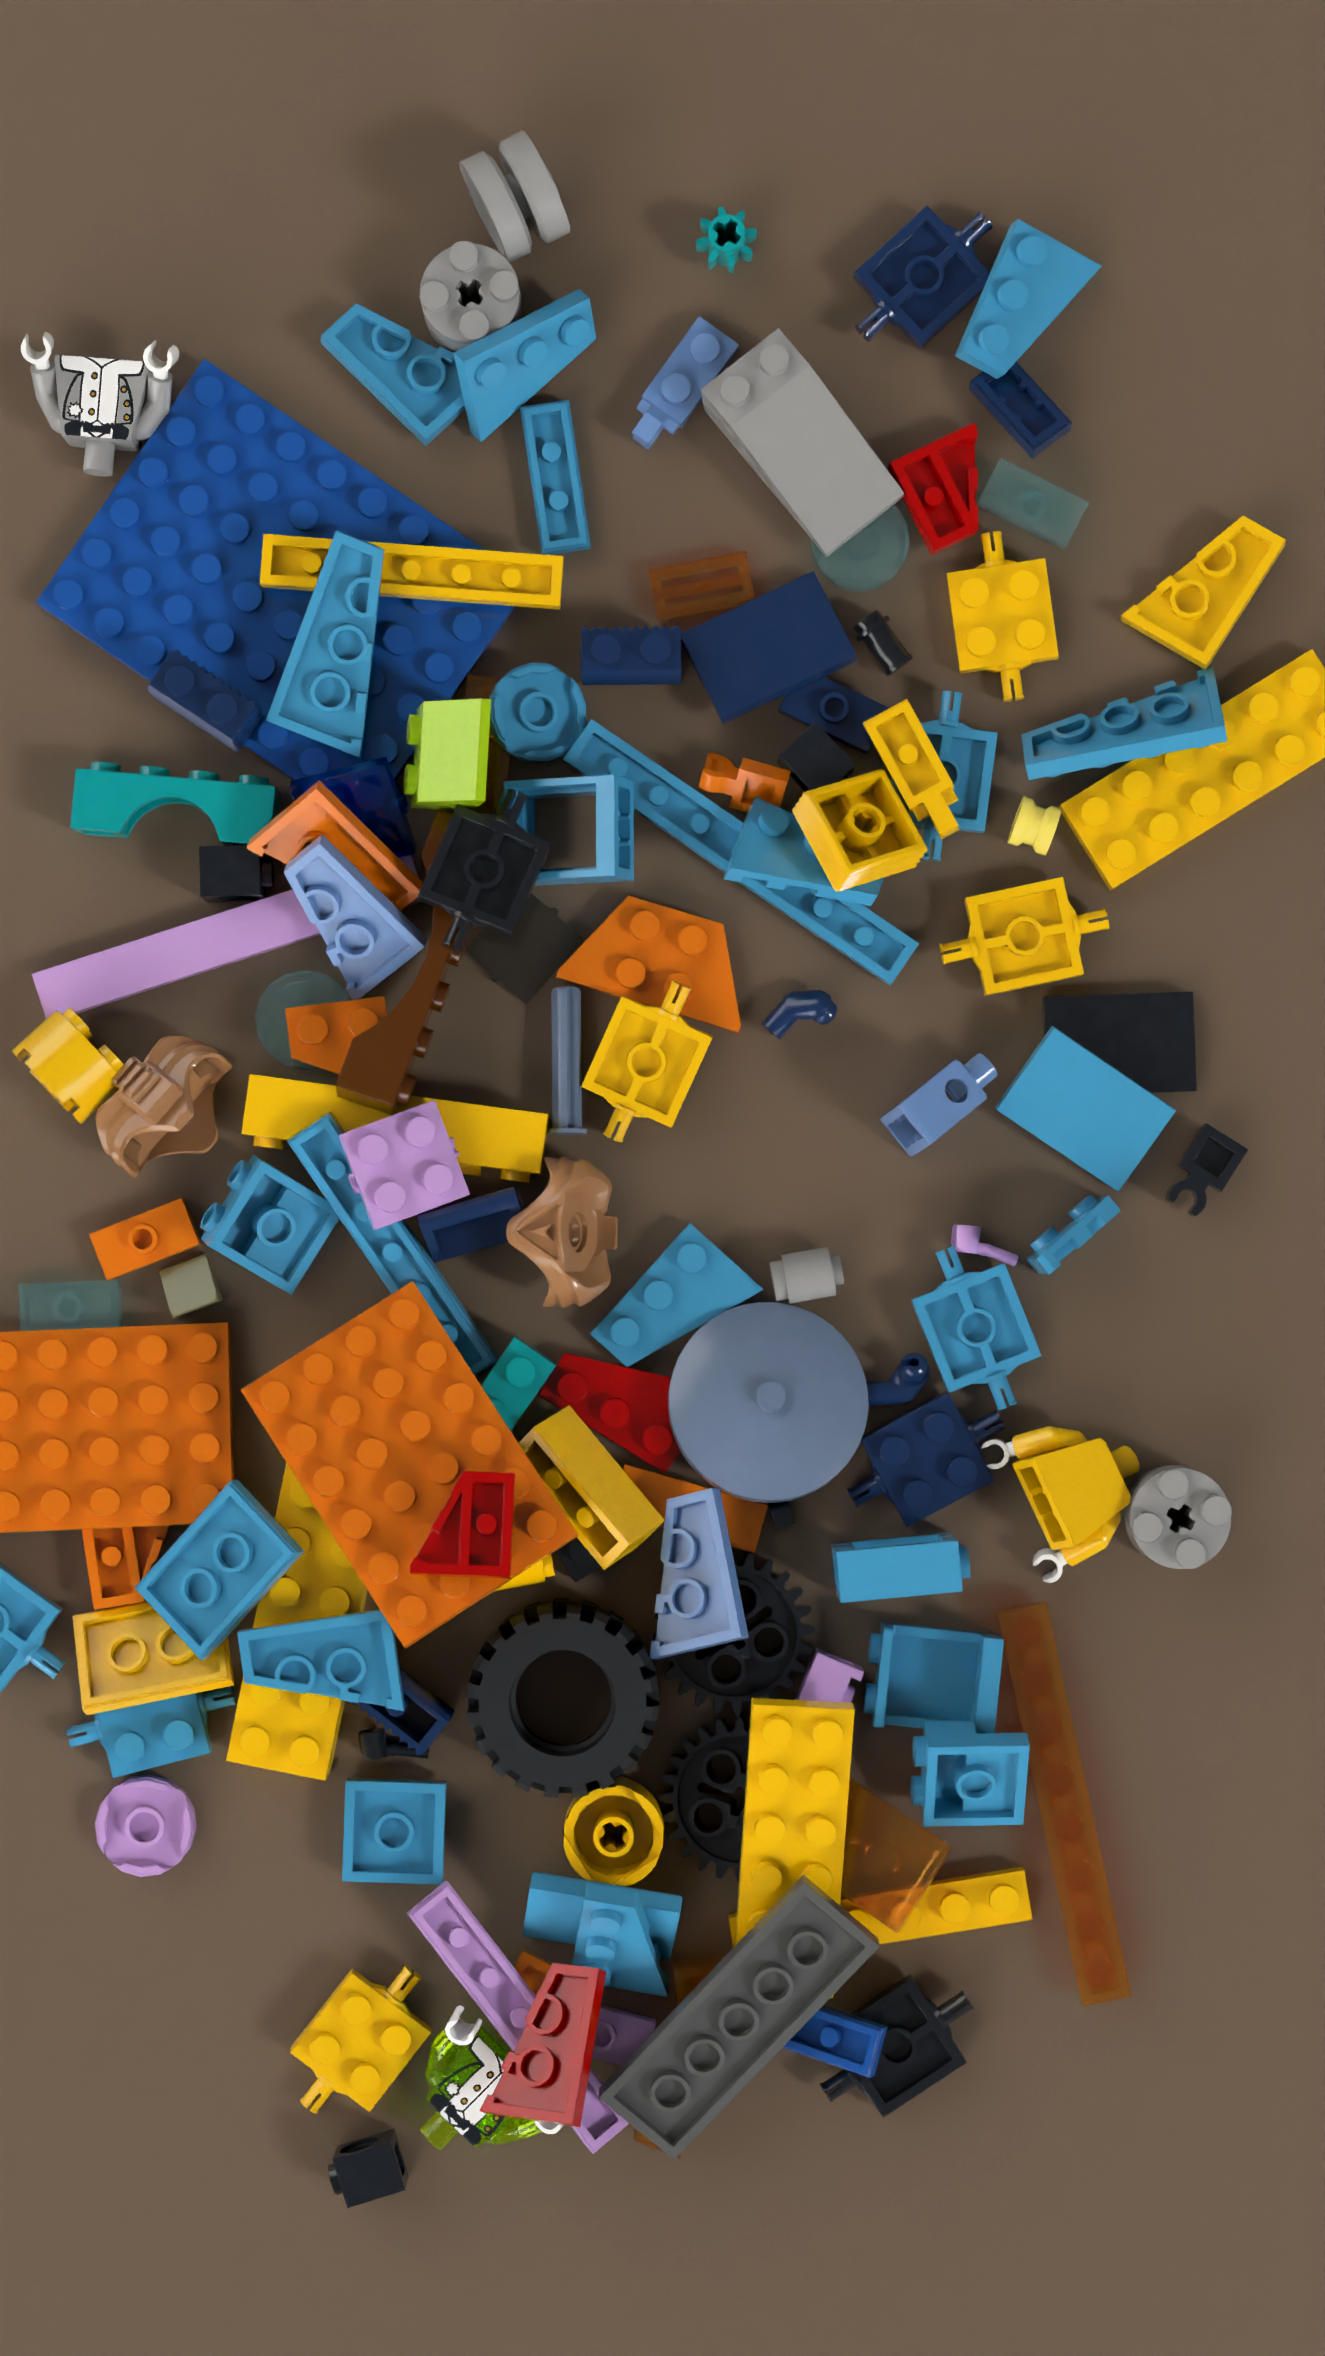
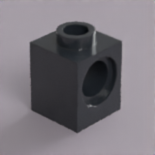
(815, 760)
(234, 874)
(368, 2168)

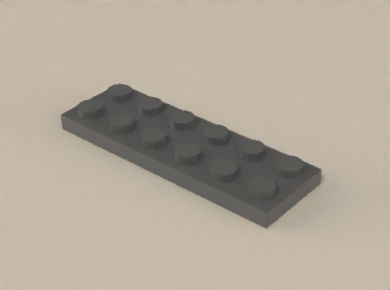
(738, 2017)

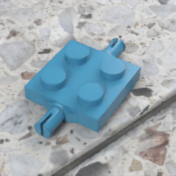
(969, 763)
(976, 1327)
(23, 1628)
(154, 1731)

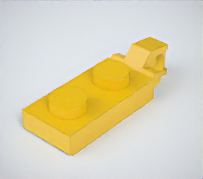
(914, 766)

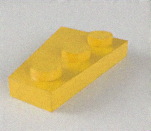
(1207, 596)

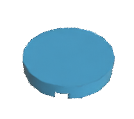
(537, 712)

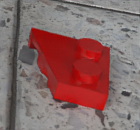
(941, 488)
(472, 1530)

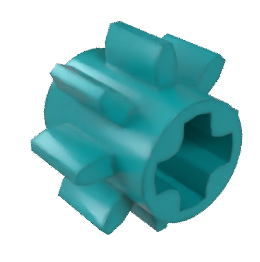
(721, 227)

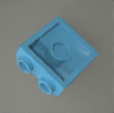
(269, 1223)
(969, 1775)

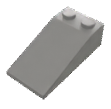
(800, 442)

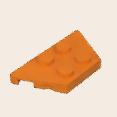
(647, 948)

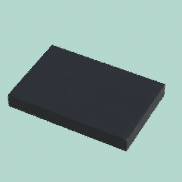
(1138, 1034)

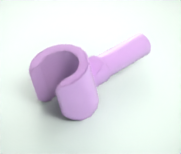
(967, 1239)

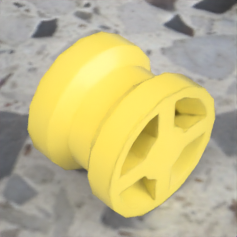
(1034, 825)

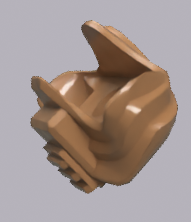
(162, 1103)
(569, 1232)

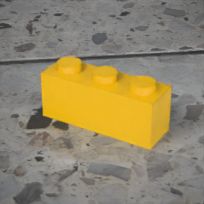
(590, 1487)

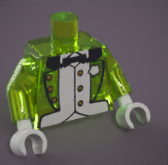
(461, 2072)

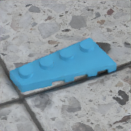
(331, 659)
(1127, 731)

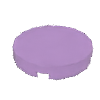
(146, 1825)

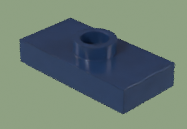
(1021, 408)
(835, 709)

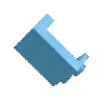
(933, 1676)

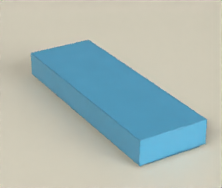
(555, 478)

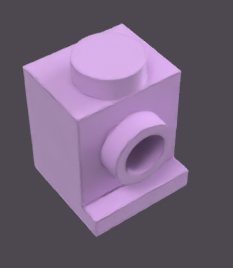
(828, 1678)

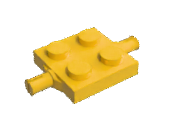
(1002, 616)
(1024, 936)
(647, 1061)
(360, 2039)

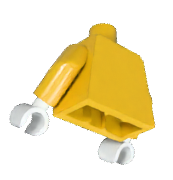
(1072, 1490)

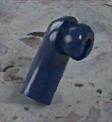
(800, 1005)
(903, 1383)

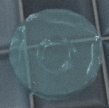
(869, 556)
(289, 991)

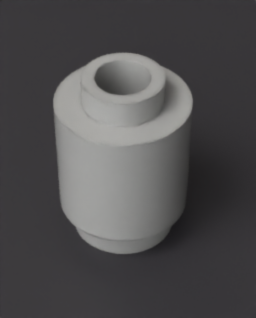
(806, 1275)

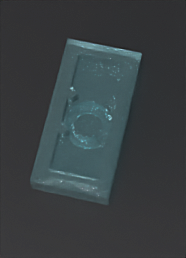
(1032, 503)
(70, 1305)

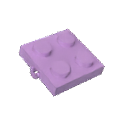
(404, 1165)

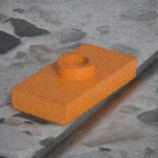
(145, 1239)

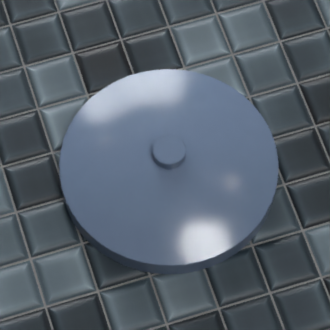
(768, 1402)

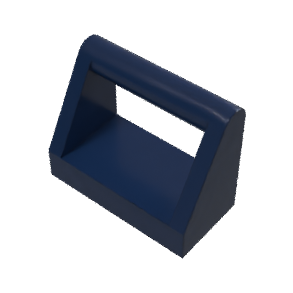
(469, 1224)

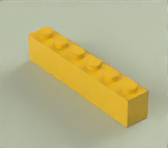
(481, 1133)

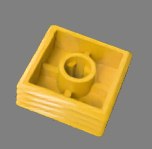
(859, 830)

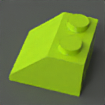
(448, 754)

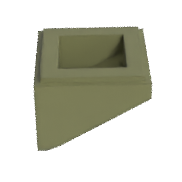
(190, 1286)

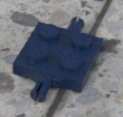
(923, 277)
(926, 1458)

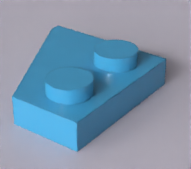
(1087, 1218)

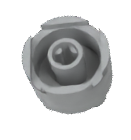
(465, 272)
(1205, 1510)

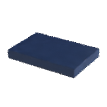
(768, 647)

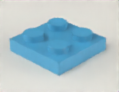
(394, 1831)

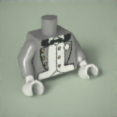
(101, 400)

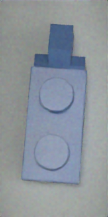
(677, 386)

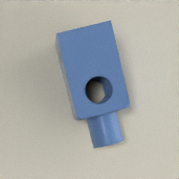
(929, 1111)

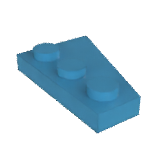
(1021, 297)
(399, 370)
(674, 1297)

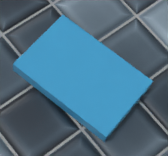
(1085, 1108)
(219, 1569)
(557, 1903)

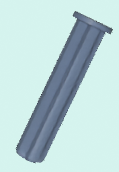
(566, 1062)

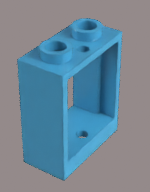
(613, 824)
(899, 1567)

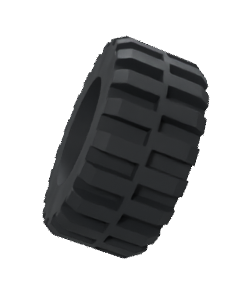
(547, 1764)

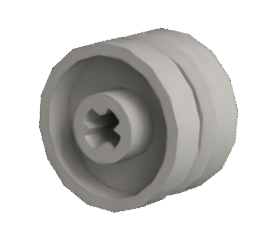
(520, 194)

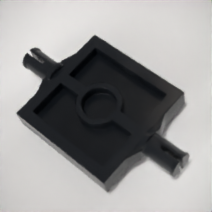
(484, 870)
(914, 2050)

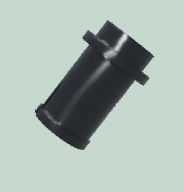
(882, 642)

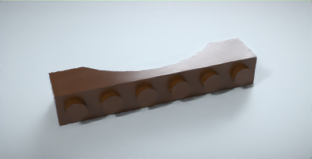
(382, 1057)

